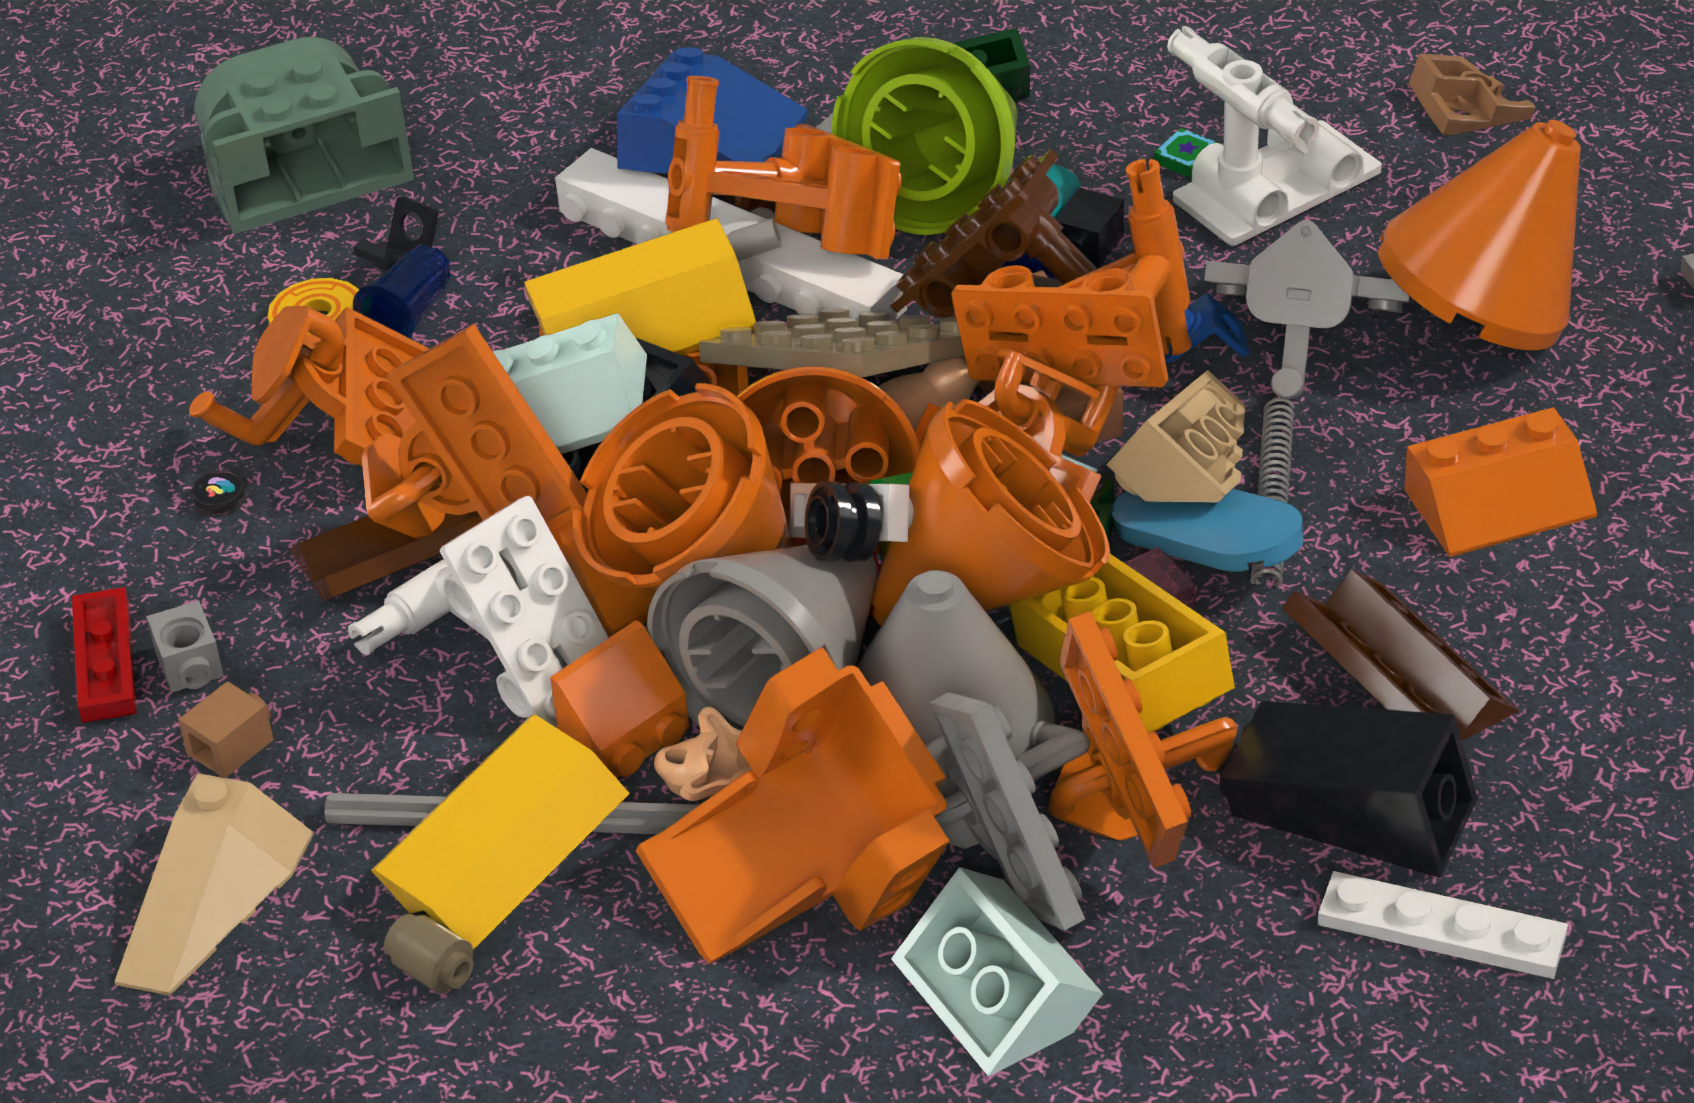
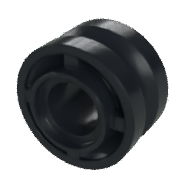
(842, 521)

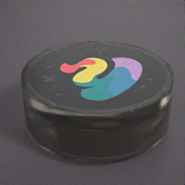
(218, 493)

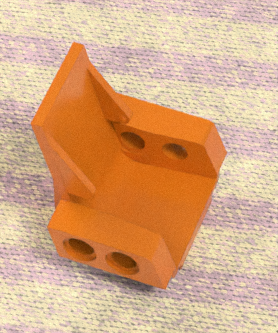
(832, 808)

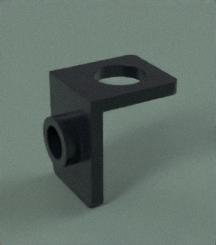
(386, 254)

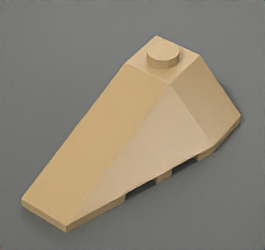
(1185, 447)
(213, 871)

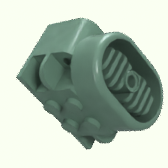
(298, 132)

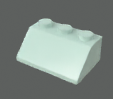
(579, 379)
(994, 972)

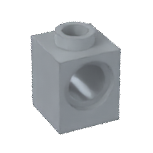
(185, 647)

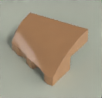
(1453, 84)

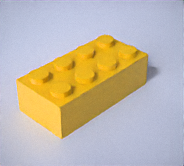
(1160, 642)

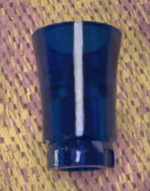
(405, 290)

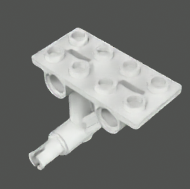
(1247, 189)
(512, 590)

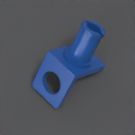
(1207, 317)

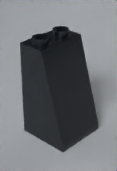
(1355, 780)

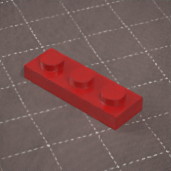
(103, 655)

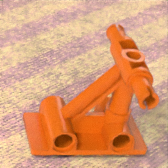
(817, 184)
(1099, 326)

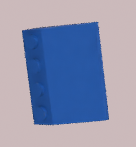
(746, 112)

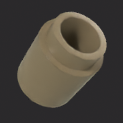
(429, 952)

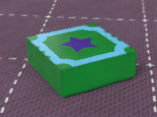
(1181, 151)

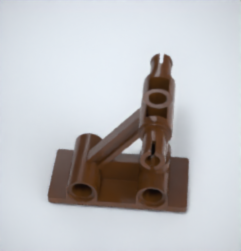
(1001, 230)

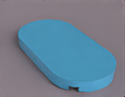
(1213, 534)

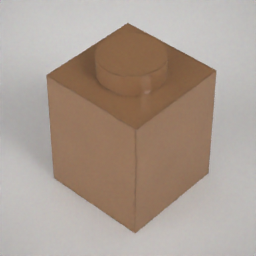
(226, 729)

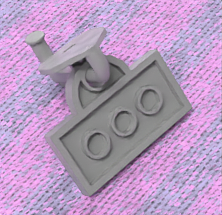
(1305, 286)
(993, 802)

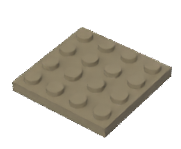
(836, 341)

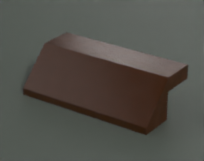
(369, 551)
(1398, 654)

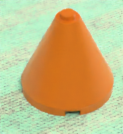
(1496, 241)
(679, 488)
(990, 515)

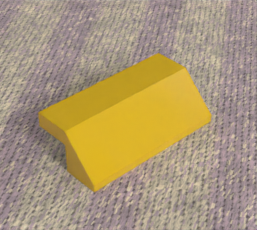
(663, 289)
(501, 830)

